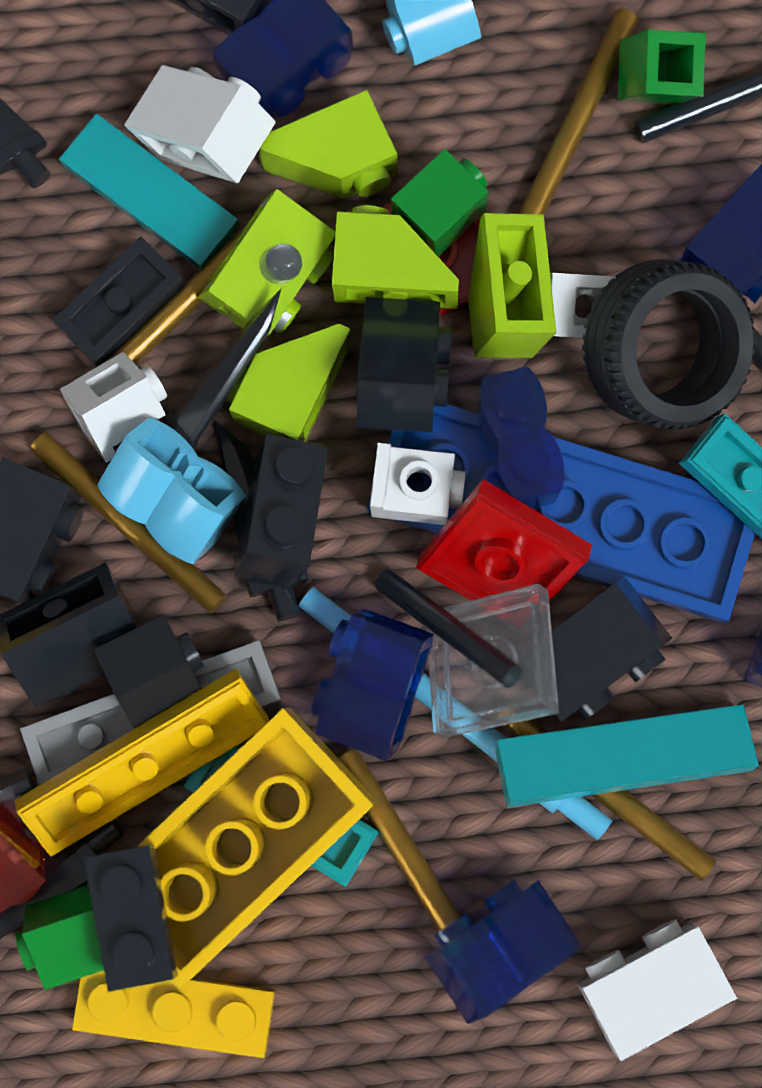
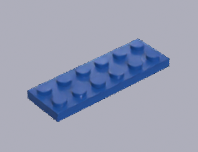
(642, 521)

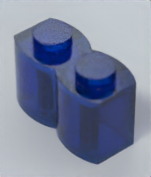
(286, 51)
(513, 424)
(371, 683)
(502, 950)

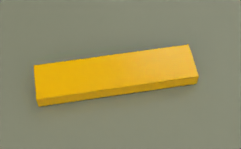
(142, 762)

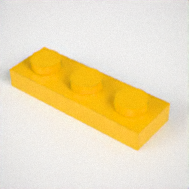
(196, 1016)

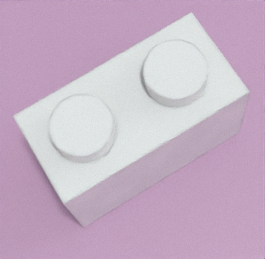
(201, 122)
(655, 988)

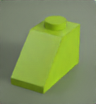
(334, 150)
(387, 259)
(511, 287)
(290, 384)

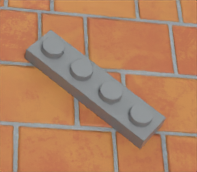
(77, 733)

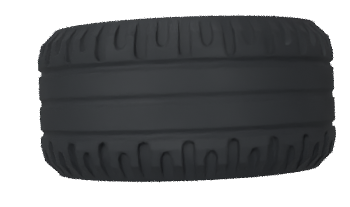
(722, 354)

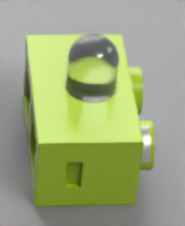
(273, 252)

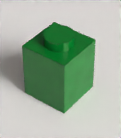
(661, 67)
(442, 200)
(60, 938)

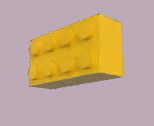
(250, 836)

